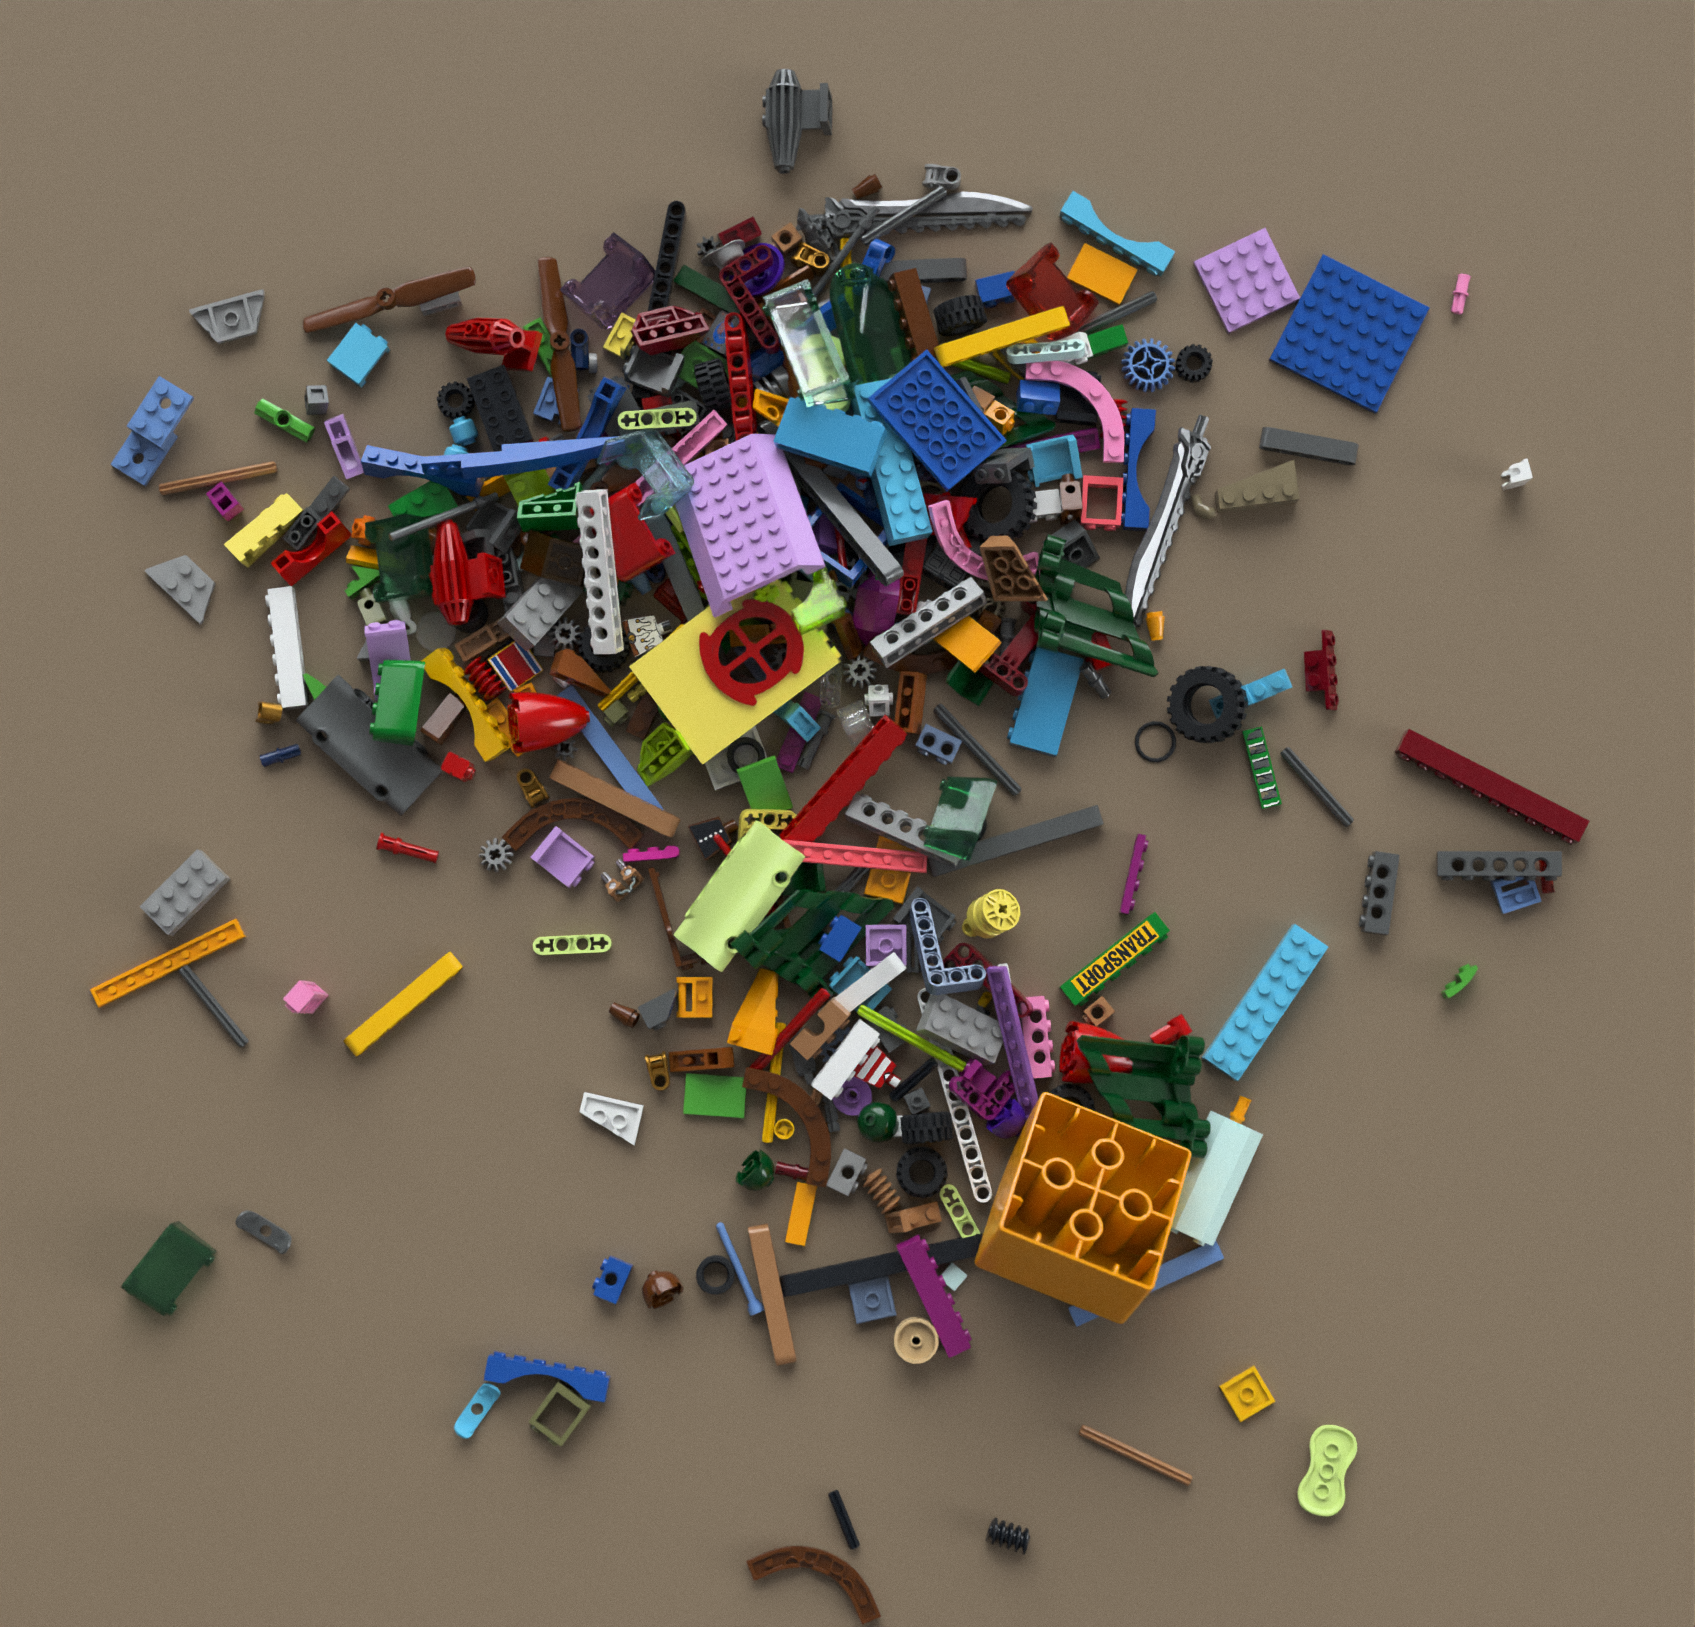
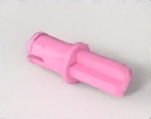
(1460, 294)

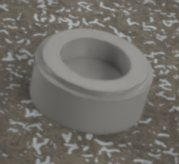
(592, 362)

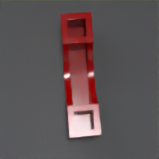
(329, 537)

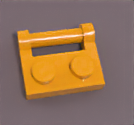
(701, 997)

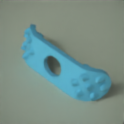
(468, 1421)

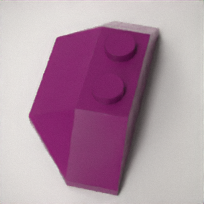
(875, 608)

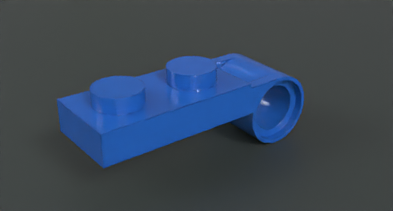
(878, 254)

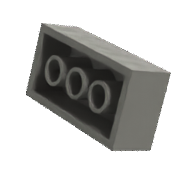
(538, 610)
(185, 892)
(961, 1029)

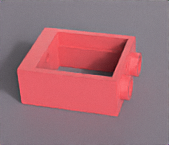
(1101, 482)

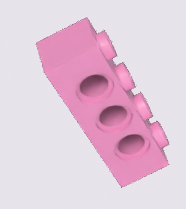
(305, 997)
(1047, 1067)

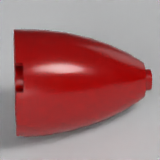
(543, 720)
(1074, 1063)

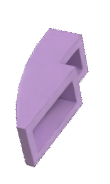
(344, 446)

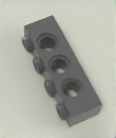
(667, 417)
(1389, 863)

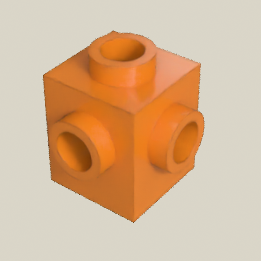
(358, 529)

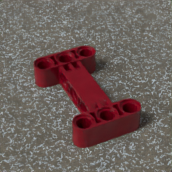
(1013, 656)

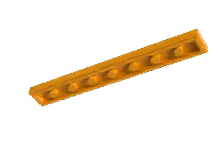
(167, 963)

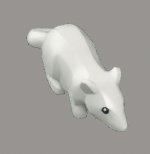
(401, 611)

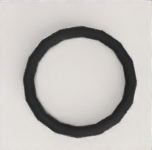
(1157, 724)

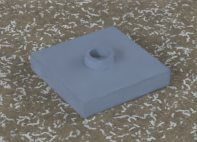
(872, 1299)

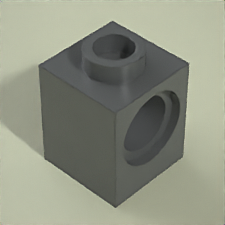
(316, 399)
(916, 1100)

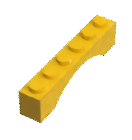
(488, 738)

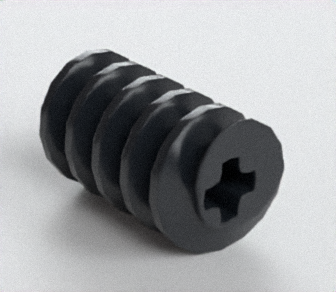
(1008, 1535)

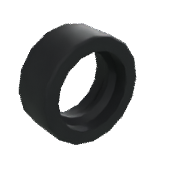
(478, 621)
(739, 742)
(700, 1272)

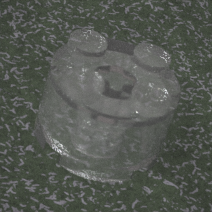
(855, 721)

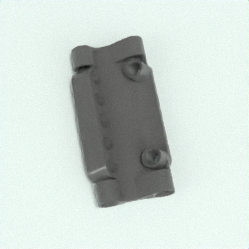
(346, 719)

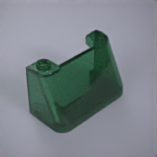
(401, 562)
(959, 815)
(168, 1268)

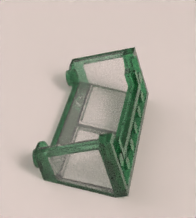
(808, 345)

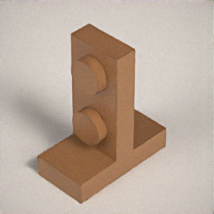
(913, 1217)

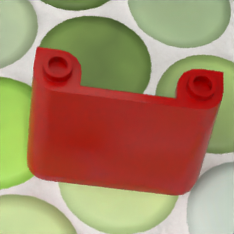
(633, 542)

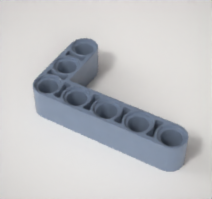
(933, 955)

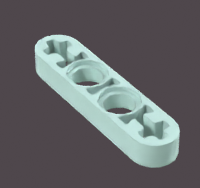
(1069, 350)

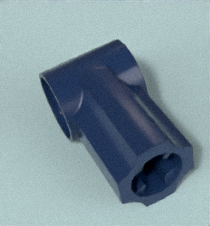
(580, 351)

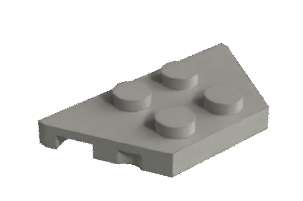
(231, 317)
(185, 584)

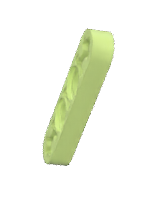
(656, 415)
(572, 944)
(965, 1218)

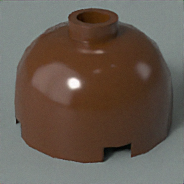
(660, 1288)

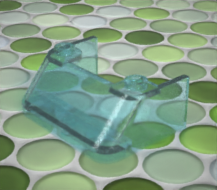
(656, 463)

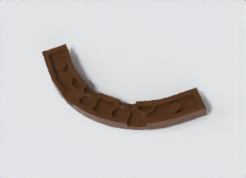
(936, 660)
(647, 710)
(572, 809)
(809, 1113)
(823, 1562)

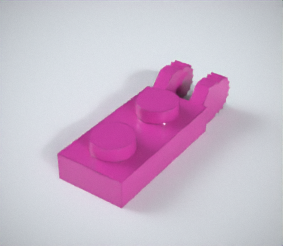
(652, 853)

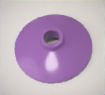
(851, 1104)

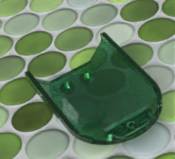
(867, 325)

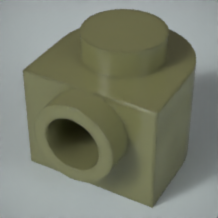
(616, 714)

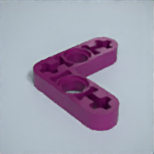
(982, 1100)

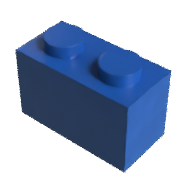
(994, 289)
(1038, 397)
(840, 937)

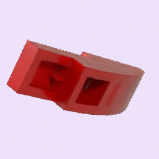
(910, 582)

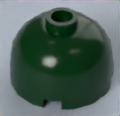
(877, 1122)
(757, 1171)

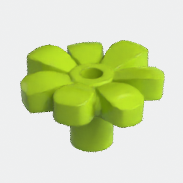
(766, 592)

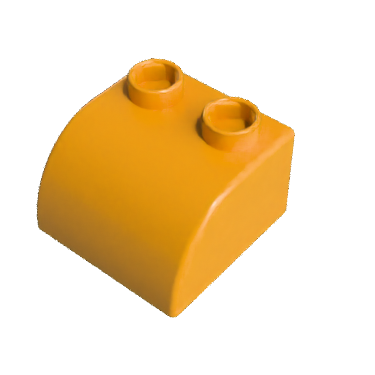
(1084, 1209)

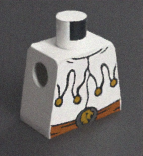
(645, 633)

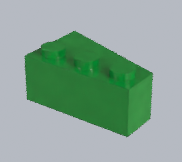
(424, 501)
(551, 511)

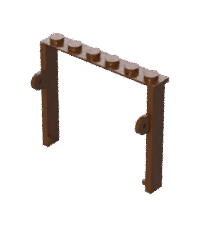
(686, 962)

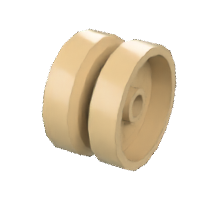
(915, 1327)

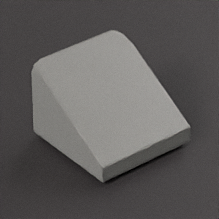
(363, 654)

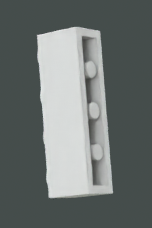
(845, 1059)

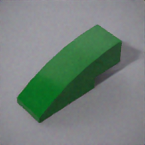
(1107, 340)

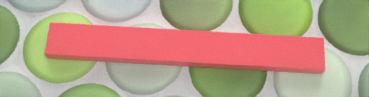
(861, 857)

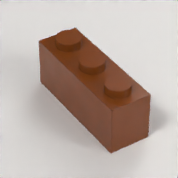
(910, 701)

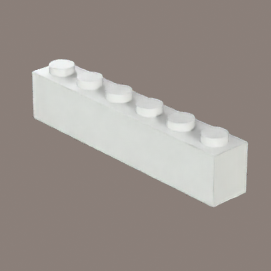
(288, 648)

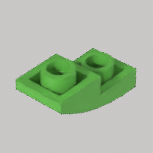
(1463, 977)

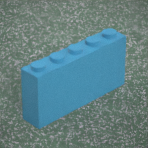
(830, 436)
(1045, 702)

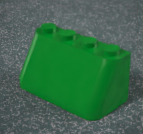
(397, 701)

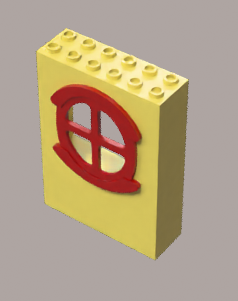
(698, 690)

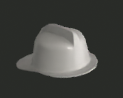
(724, 255)

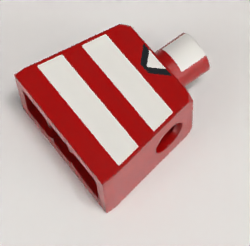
(877, 1069)

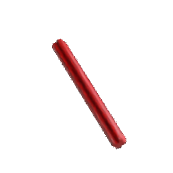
(792, 1028)

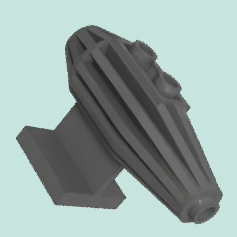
(790, 112)

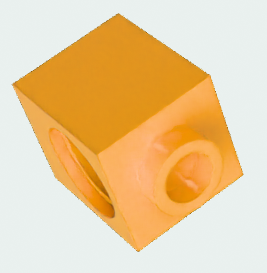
(998, 411)

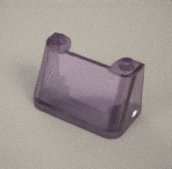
(612, 283)

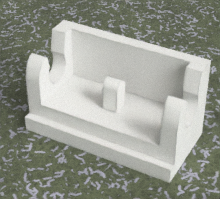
(1519, 473)

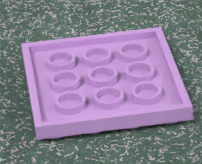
(1246, 280)

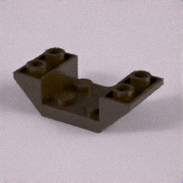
(554, 559)

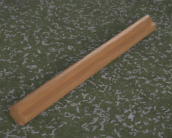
(216, 478)
(1135, 1455)

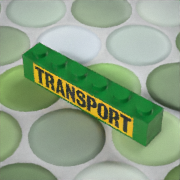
(1115, 958)

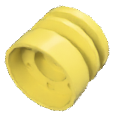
(993, 913)

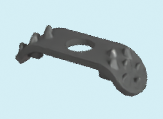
(253, 1222)

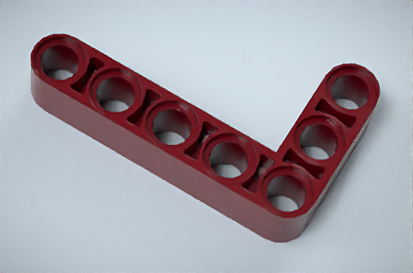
(747, 301)
(975, 956)

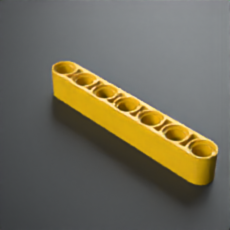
(1002, 336)
(403, 1004)

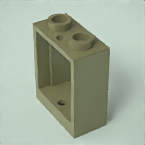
(570, 1395)

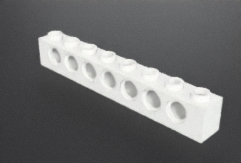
(606, 564)

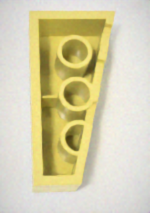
(264, 530)

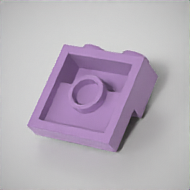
(883, 941)

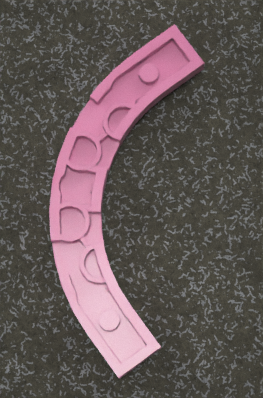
(1094, 393)
(954, 546)

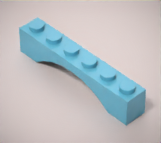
(1150, 255)

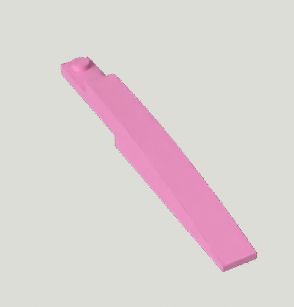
(686, 449)

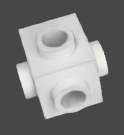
(878, 700)

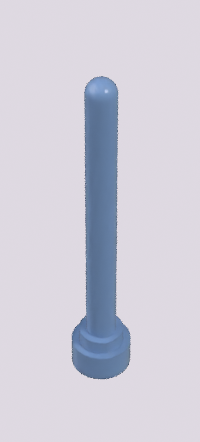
(754, 1305)

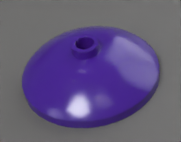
(767, 279)

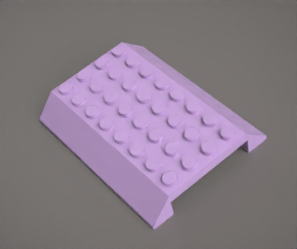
(745, 520)

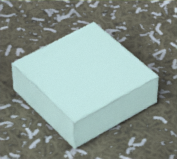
(953, 1276)

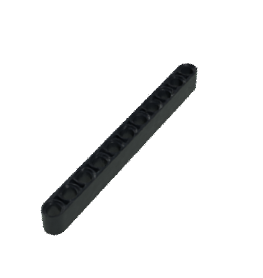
(665, 278)
(874, 1266)

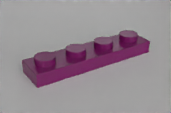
(794, 743)
(1136, 866)

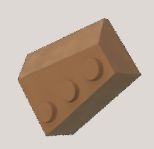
(1008, 571)

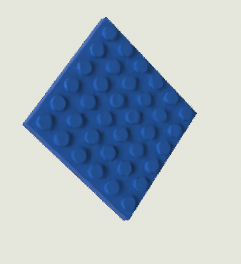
(1349, 333)

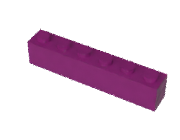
(932, 1293)

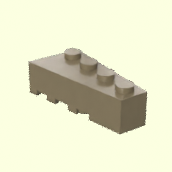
(1261, 490)

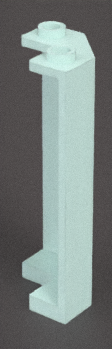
(1215, 1179)

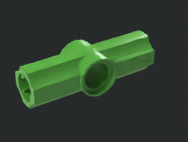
(274, 415)

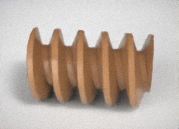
(881, 1191)

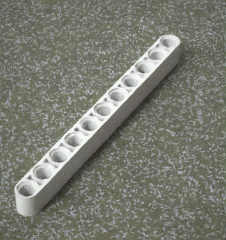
(972, 1142)

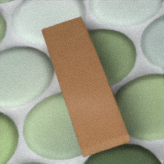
(481, 641)

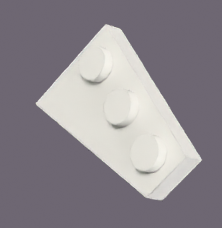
(614, 1114)

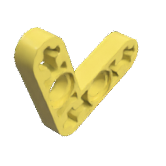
(744, 826)

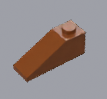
(577, 672)
(701, 1059)

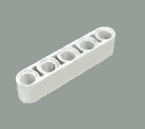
(870, 982)

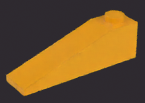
(770, 405)
(755, 1020)

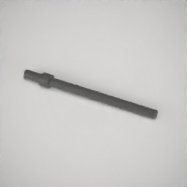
(864, 224)
(477, 503)

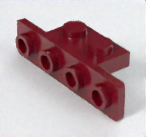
(1321, 670)

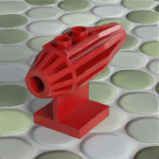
(497, 337)
(462, 580)

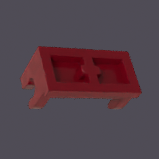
(743, 231)

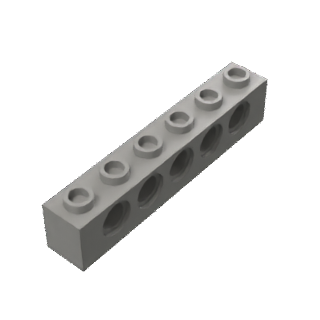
(923, 631)
(856, 815)

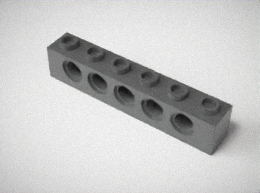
(1552, 859)

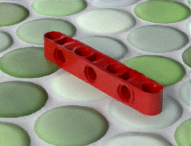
(740, 378)

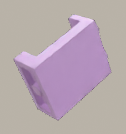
(563, 857)

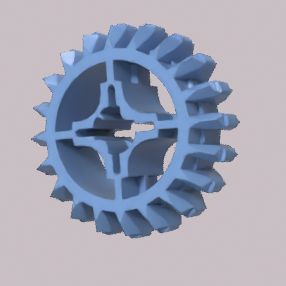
(1156, 363)

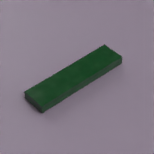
(705, 289)

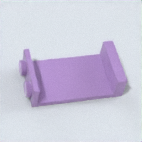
(386, 643)

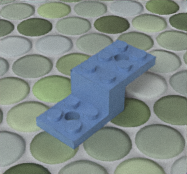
(152, 431)

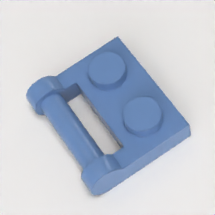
(1517, 897)

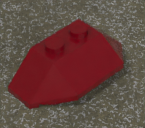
(667, 329)

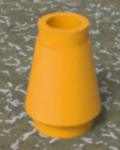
(1155, 624)

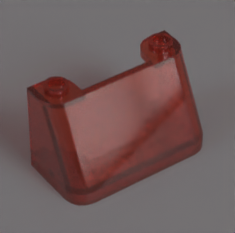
(1043, 286)

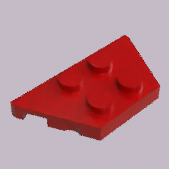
(959, 505)

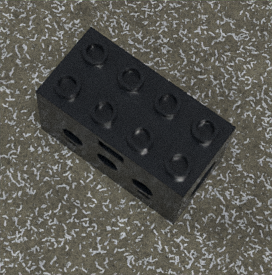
(499, 408)

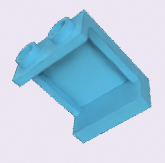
(358, 353)
(1053, 459)
(853, 971)

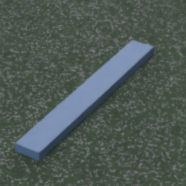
(611, 753)
(1168, 1273)

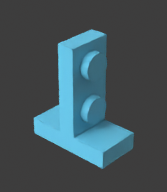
(798, 719)

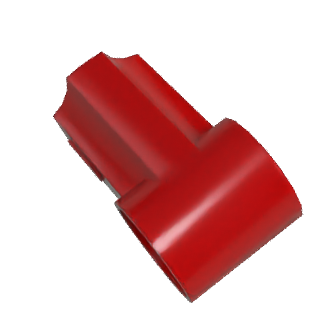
(1173, 1030)

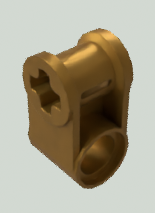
(810, 256)
(269, 713)
(532, 788)
(658, 1069)

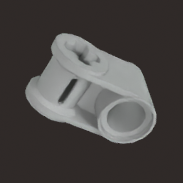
(940, 176)

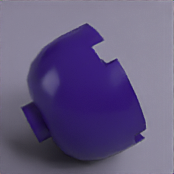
(1008, 1121)

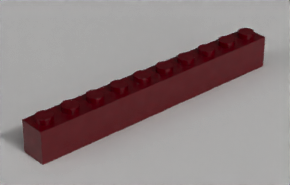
(1491, 786)

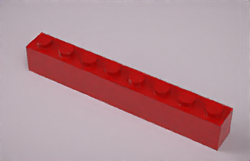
(845, 782)

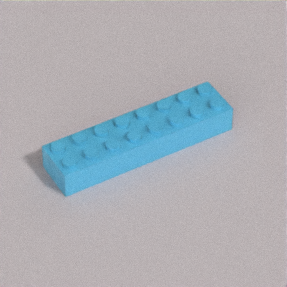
(894, 478)
(1265, 1002)

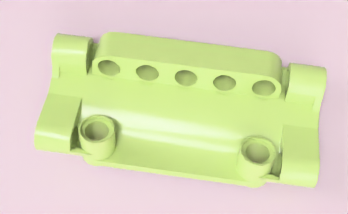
(738, 894)

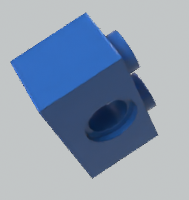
(608, 1291)

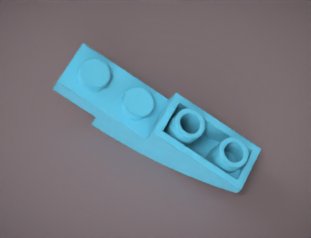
(1257, 690)

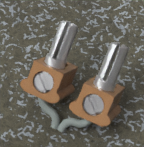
(630, 876)

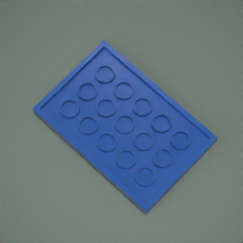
(936, 420)

